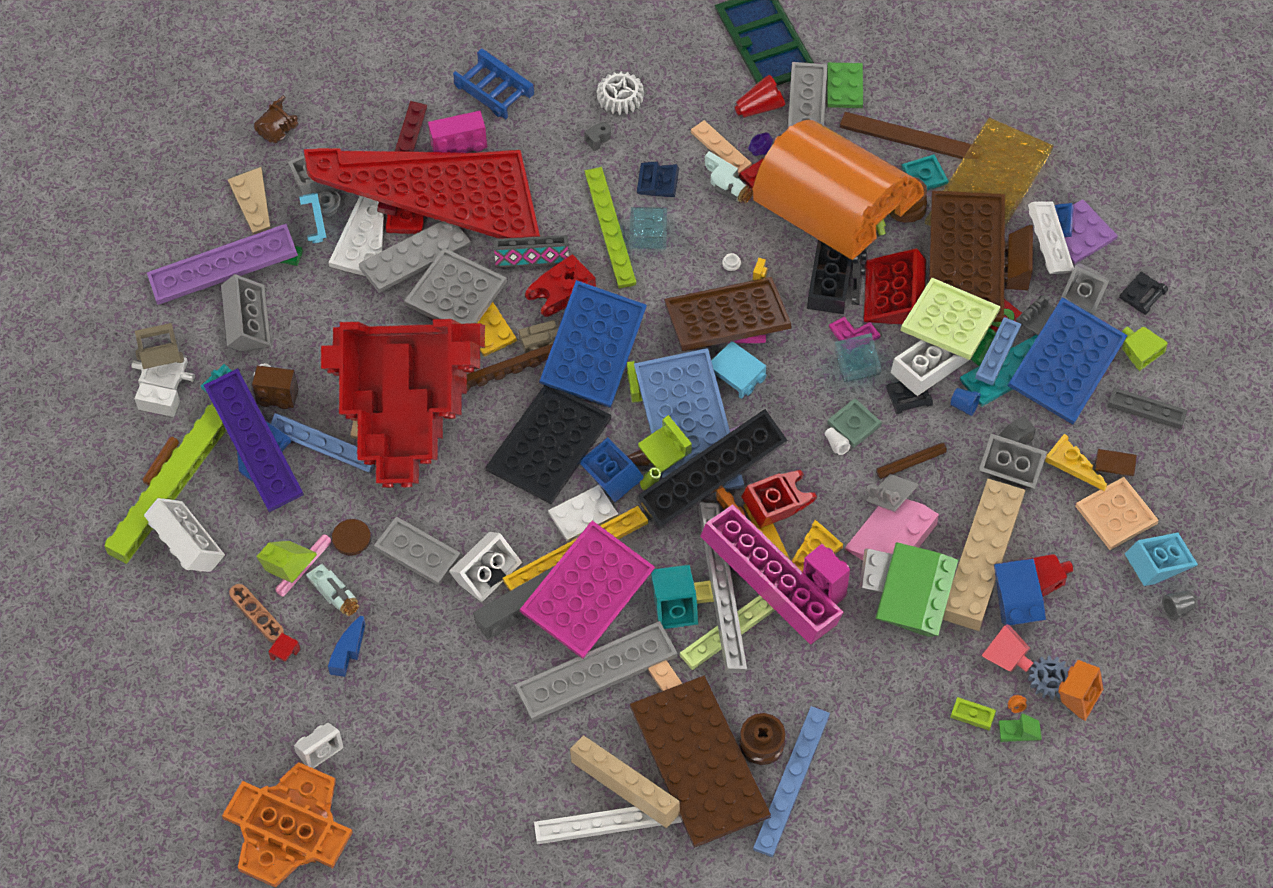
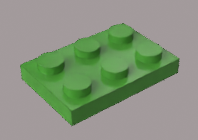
(845, 85)

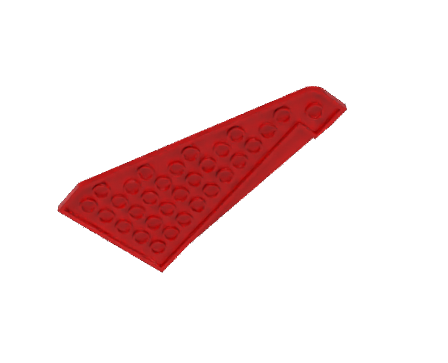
(464, 189)

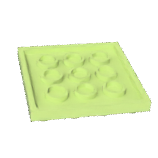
(950, 318)

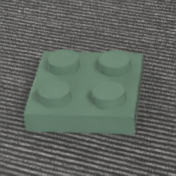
(854, 422)

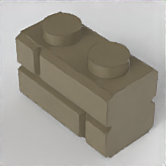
(537, 336)

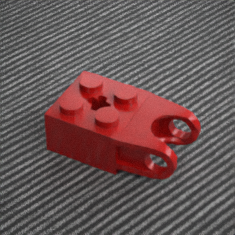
(558, 284)
(776, 498)

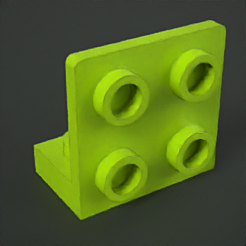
(666, 445)

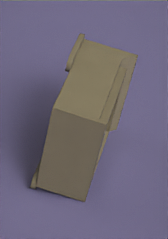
(160, 354)

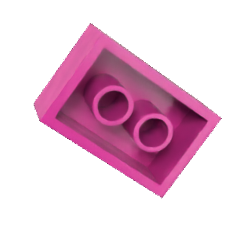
(458, 133)
(827, 573)

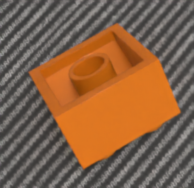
(1081, 688)

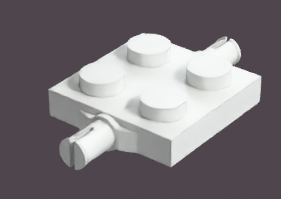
(165, 375)

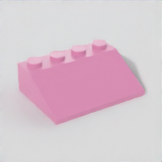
(884, 528)

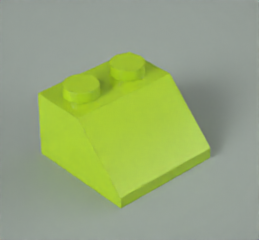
(285, 559)

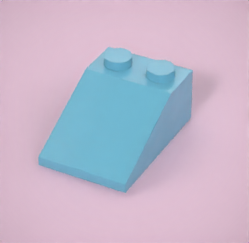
(1160, 558)

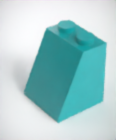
(674, 596)

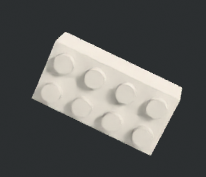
(924, 366)
(184, 535)

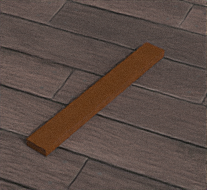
(904, 135)

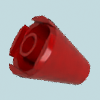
(760, 99)

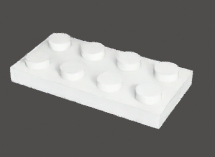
(1050, 237)

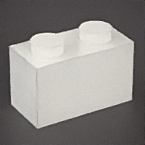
(157, 399)

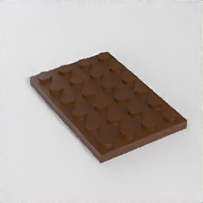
(727, 314)

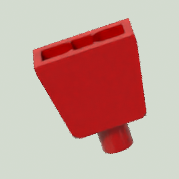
(1051, 572)

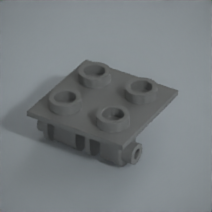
(1036, 314)

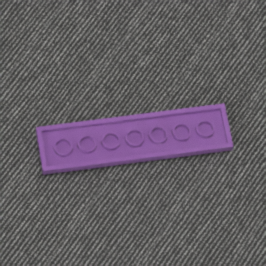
(221, 264)

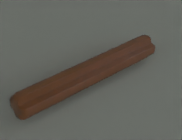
(911, 460)

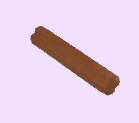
(162, 457)

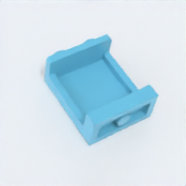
(313, 198)
(739, 369)

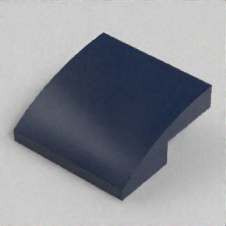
(649, 179)

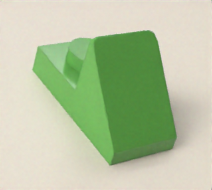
(1020, 730)

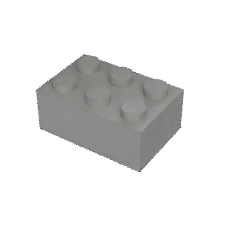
(1013, 461)

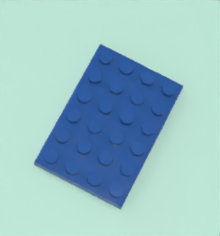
(593, 344)
(1067, 360)

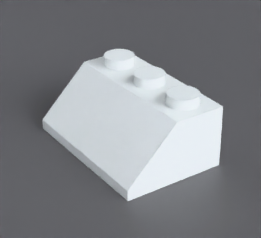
(484, 554)

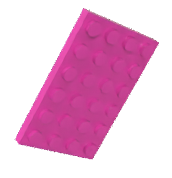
(587, 589)

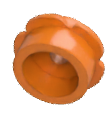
(1015, 701)

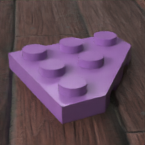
(1088, 233)

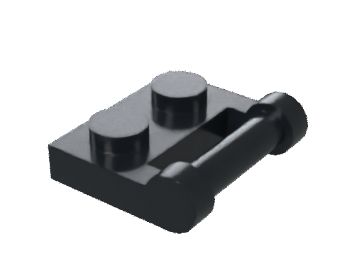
(1139, 288)
(898, 391)

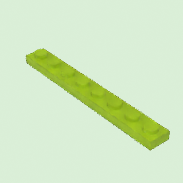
(610, 228)

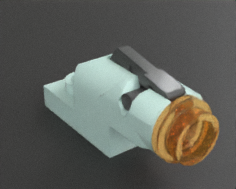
(726, 180)
(333, 590)

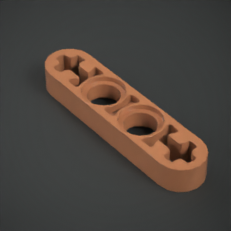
(258, 612)

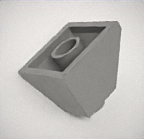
(1085, 288)

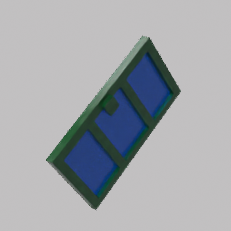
(763, 37)

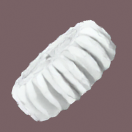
(620, 92)

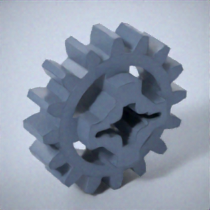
(1044, 670)

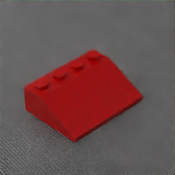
(893, 286)

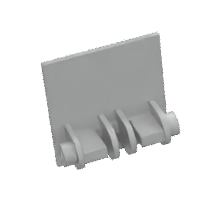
(890, 492)

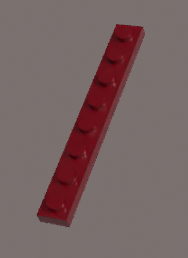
(407, 140)

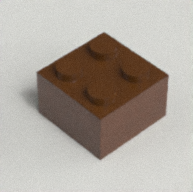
(275, 387)

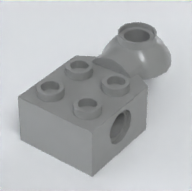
(328, 199)

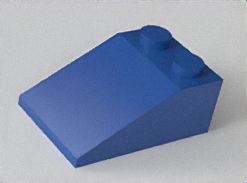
(611, 469)
(1019, 592)

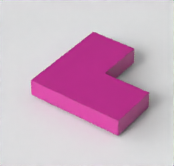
(843, 330)

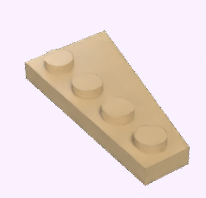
(251, 197)

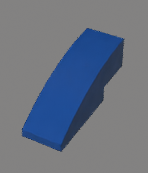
(347, 648)

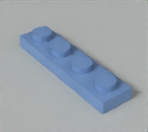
(998, 351)

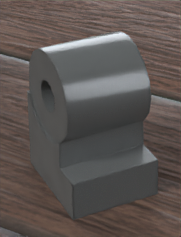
(597, 134)

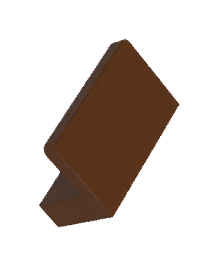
(1115, 462)

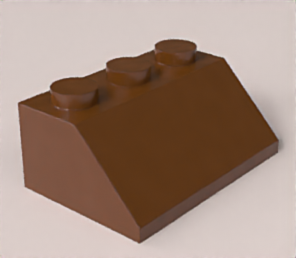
(1019, 259)

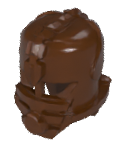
(275, 122)

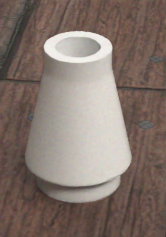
(837, 441)

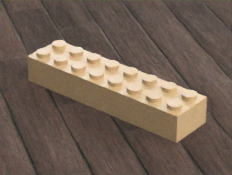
(983, 549)

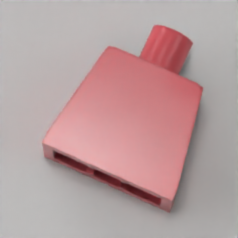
(1008, 650)

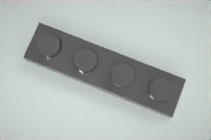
(1147, 408)

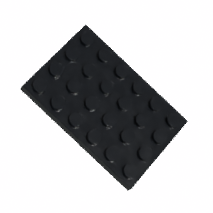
(548, 443)

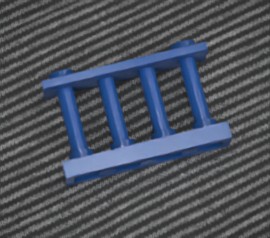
(497, 69)

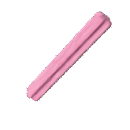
(322, 543)

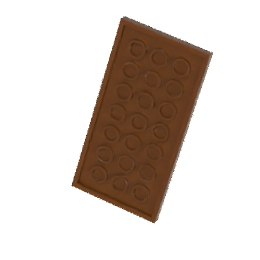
(969, 243)
(700, 761)

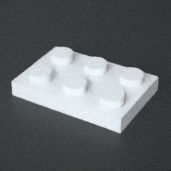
(578, 512)

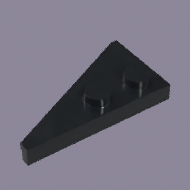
(858, 270)

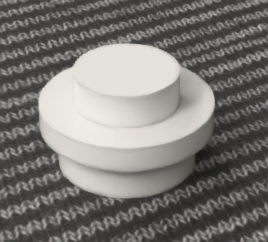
(731, 262)

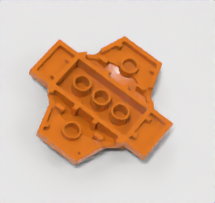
(287, 824)

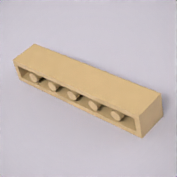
(625, 781)

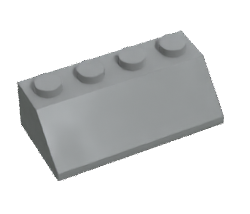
(245, 314)

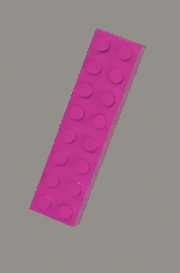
(771, 574)

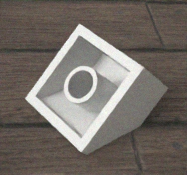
(319, 745)

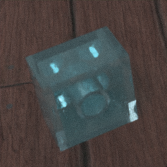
(648, 228)
(857, 358)

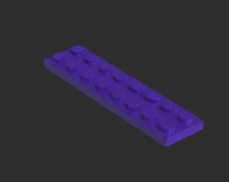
(253, 440)

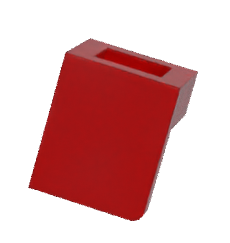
(284, 647)

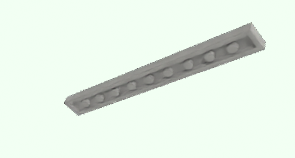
(724, 600)

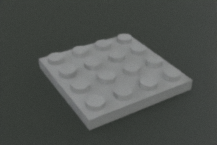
(455, 289)

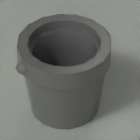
(1178, 604)

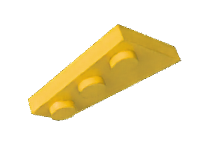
(816, 536)

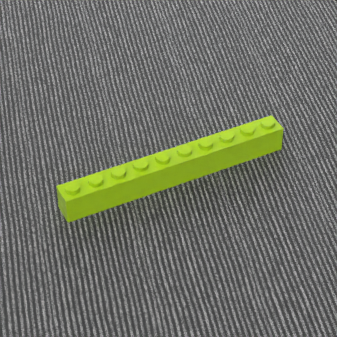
(167, 484)

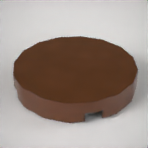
(351, 537)

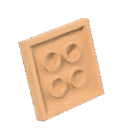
(1117, 513)

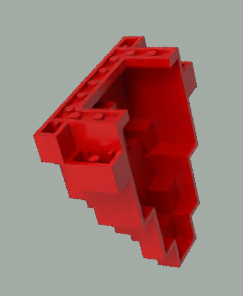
(401, 388)

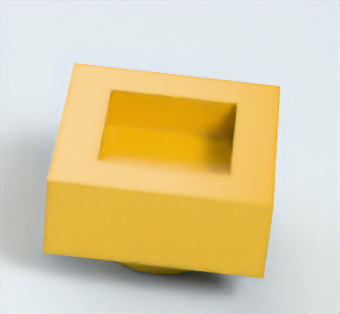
(760, 270)

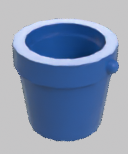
(965, 400)

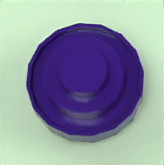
(760, 144)

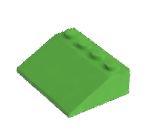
(916, 589)

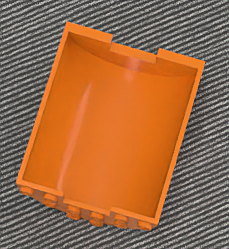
(832, 187)

